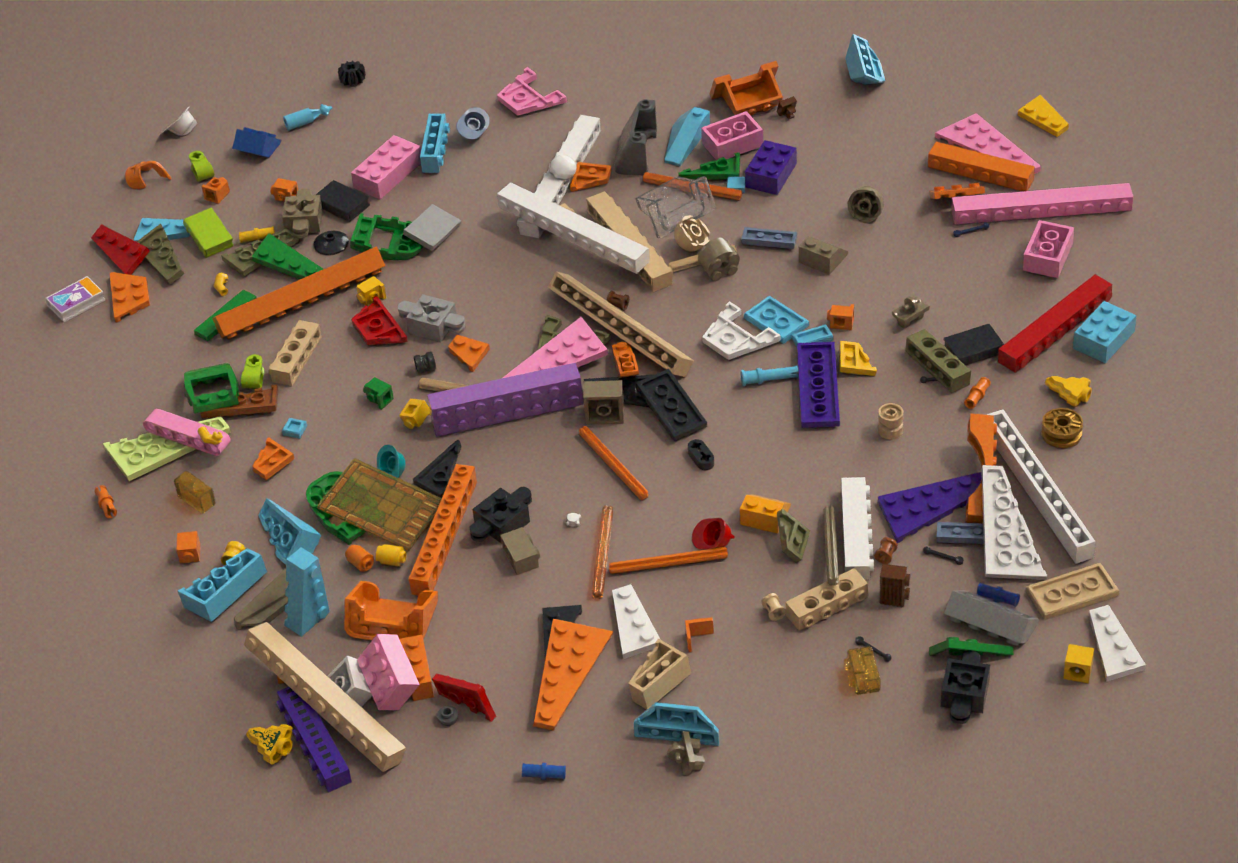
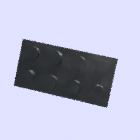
(671, 405)

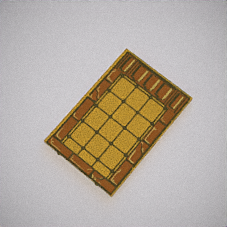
(380, 504)

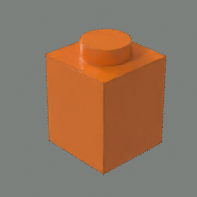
(188, 547)

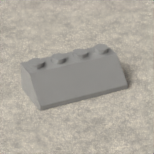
(991, 616)

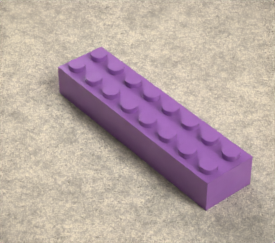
(505, 399)

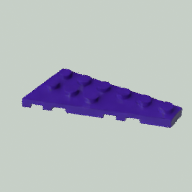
(926, 504)

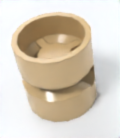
(890, 421)

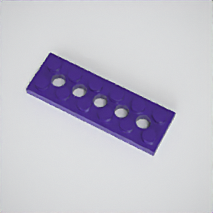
(808, 390)

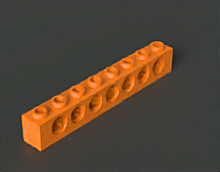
(443, 529)

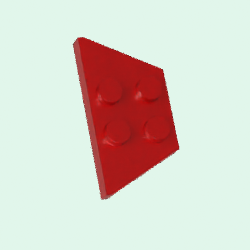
(378, 325)

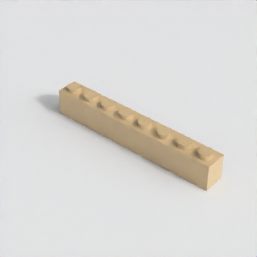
(609, 215)

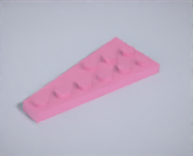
(979, 136)
(573, 345)

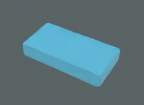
(816, 334)

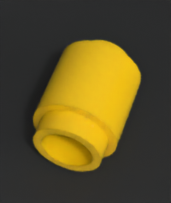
(391, 555)

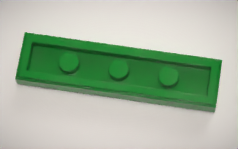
(207, 329)

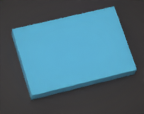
(777, 317)

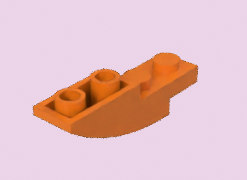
(624, 360)

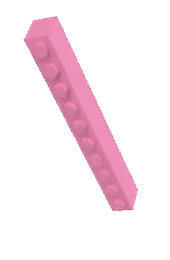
(1042, 203)

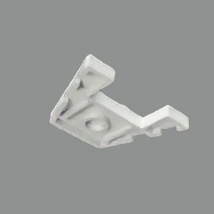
(731, 339)

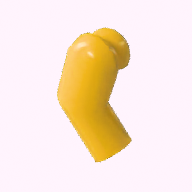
(220, 279)
(215, 438)

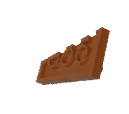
(258, 402)

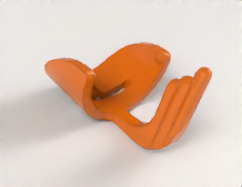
(134, 177)

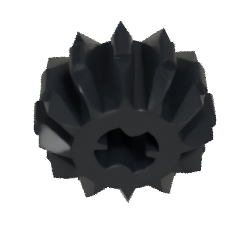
(351, 73)

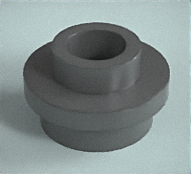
(446, 719)

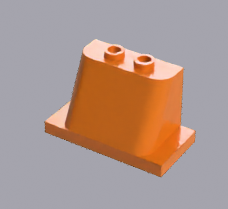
(751, 92)

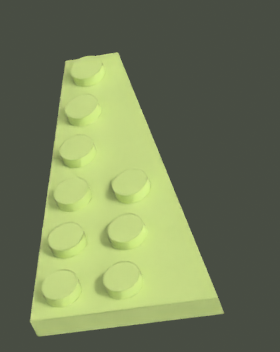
(151, 451)

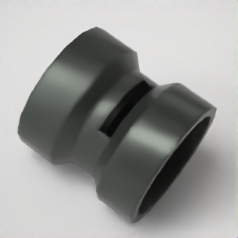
(429, 362)

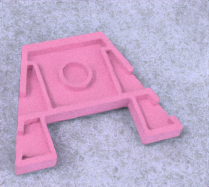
(523, 99)

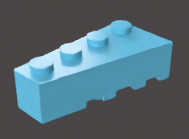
(305, 592)

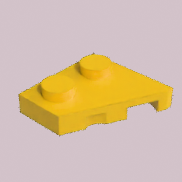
(854, 360)

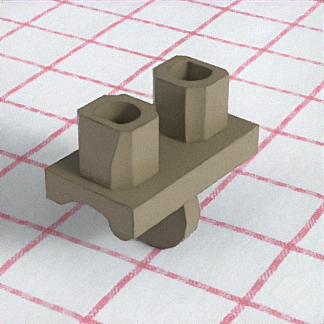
(912, 309)
(684, 752)

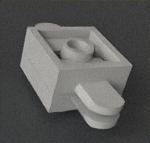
(431, 317)

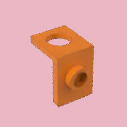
(697, 627)

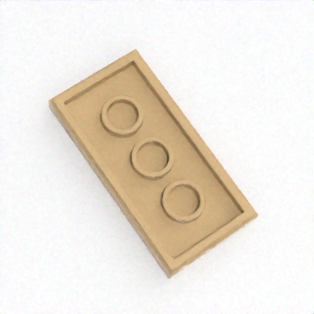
(1072, 591)

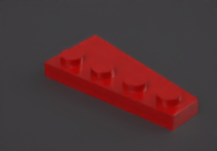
(120, 249)

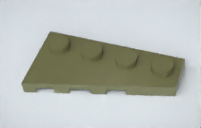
(162, 254)
(242, 258)

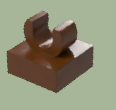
(787, 107)

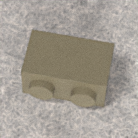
(520, 550)

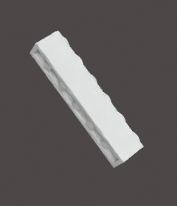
(855, 526)

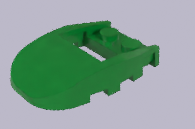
(400, 246)
(215, 400)
(314, 495)

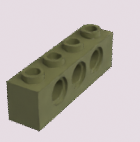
(938, 360)

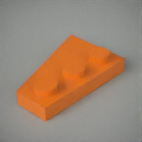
(939, 191)

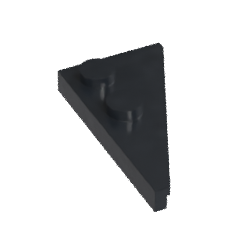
(438, 473)
(563, 613)

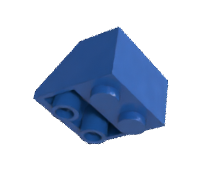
(255, 142)

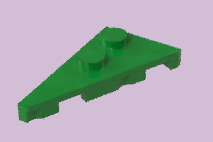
(716, 169)
(958, 647)

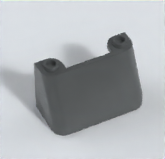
(631, 151)

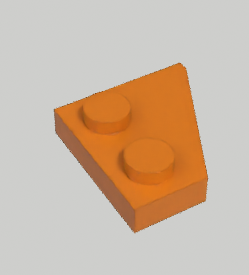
(590, 175)
(468, 351)
(272, 459)

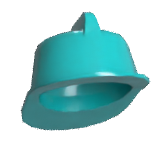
(390, 461)

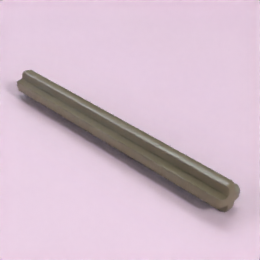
(831, 546)

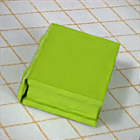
(208, 232)

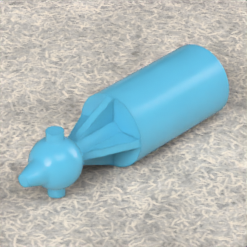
(304, 116)

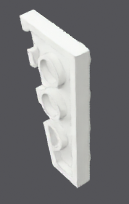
(633, 623)
(1115, 648)

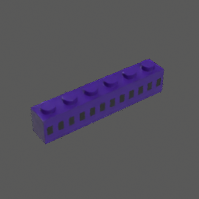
(314, 740)

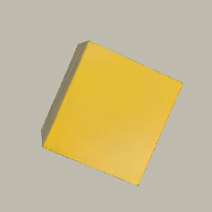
(1078, 663)

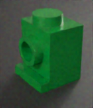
(378, 392)

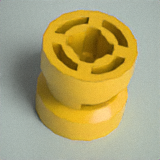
(232, 549)

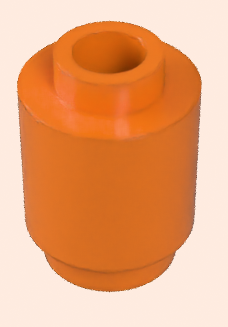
(359, 558)

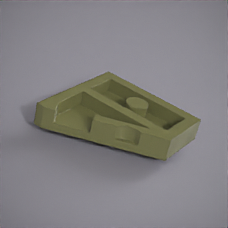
(792, 535)

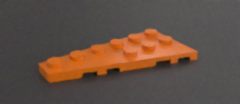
(567, 663)

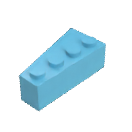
(223, 585)

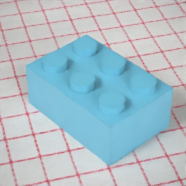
(1104, 332)

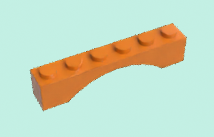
(981, 437)

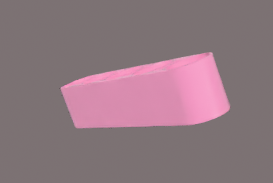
(183, 431)

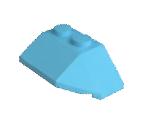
(863, 62)
(669, 721)

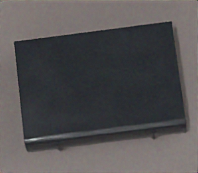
(343, 200)
(974, 344)

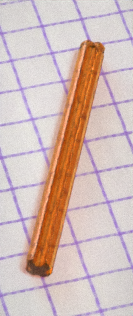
(602, 552)

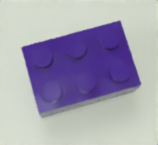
(770, 167)

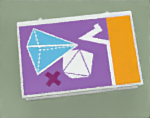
(75, 299)

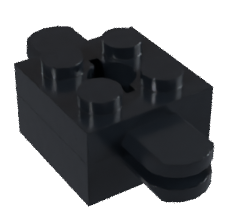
(501, 514)
(965, 686)

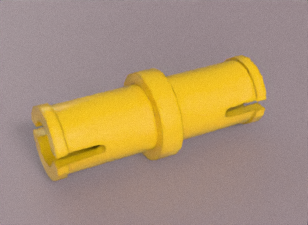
(256, 234)

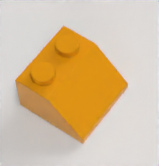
(761, 512)

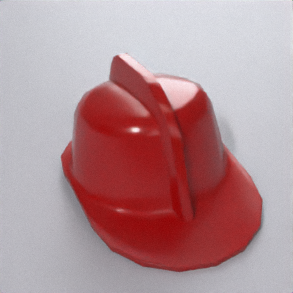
(711, 534)

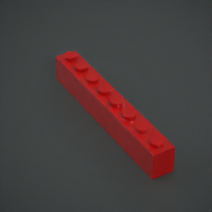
(1054, 323)

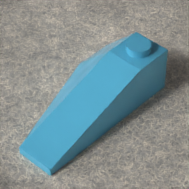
(686, 135)
(287, 531)

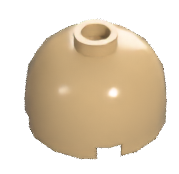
(691, 234)

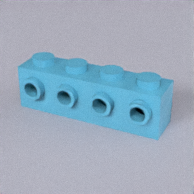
(434, 143)

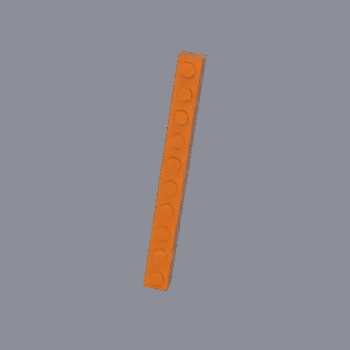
(299, 292)

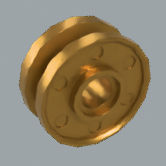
(1062, 428)

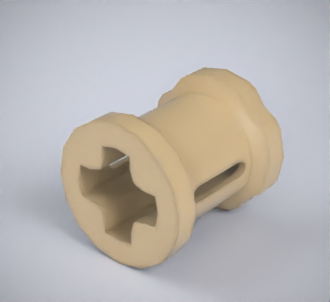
(774, 608)

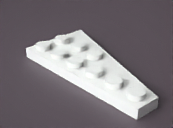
(1006, 536)

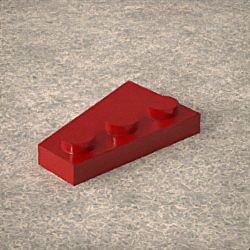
(468, 693)

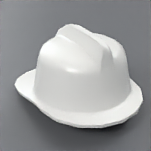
(183, 124)

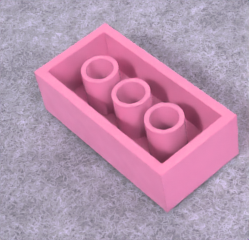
(386, 167)

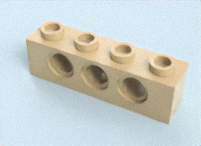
(295, 353)
(826, 600)

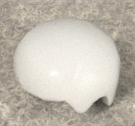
(563, 167)

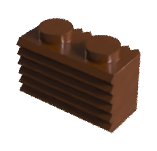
(894, 585)

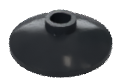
(331, 242)

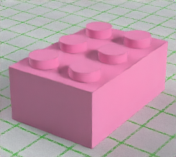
(732, 135)
(1048, 249)
(388, 672)

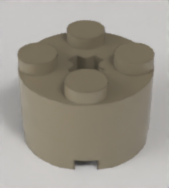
(719, 258)

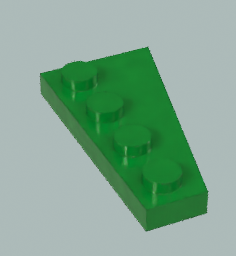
(283, 258)

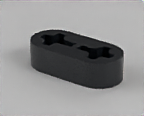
(696, 456)

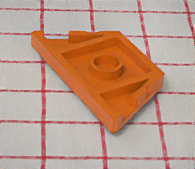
(128, 294)

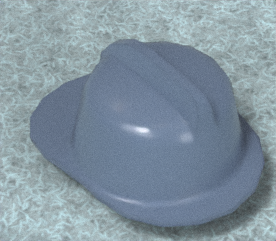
(473, 123)

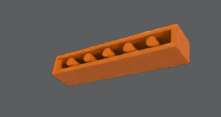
(981, 166)

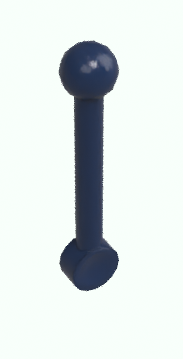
(957, 233)

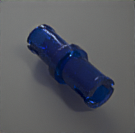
(998, 594)

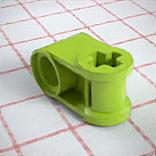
(200, 166)
(253, 372)

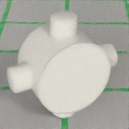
(573, 519)

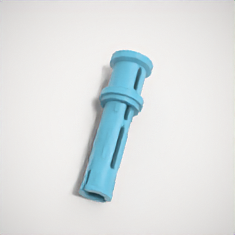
(759, 375)

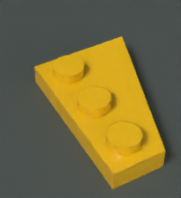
(1044, 116)

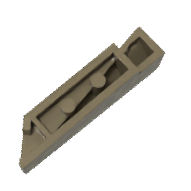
(265, 605)

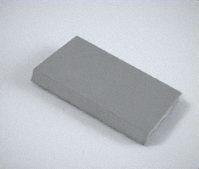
(432, 227)

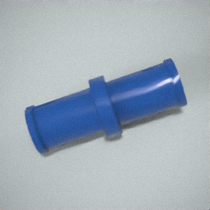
(543, 771)

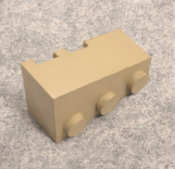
(659, 674)

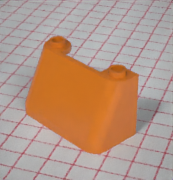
(370, 615)

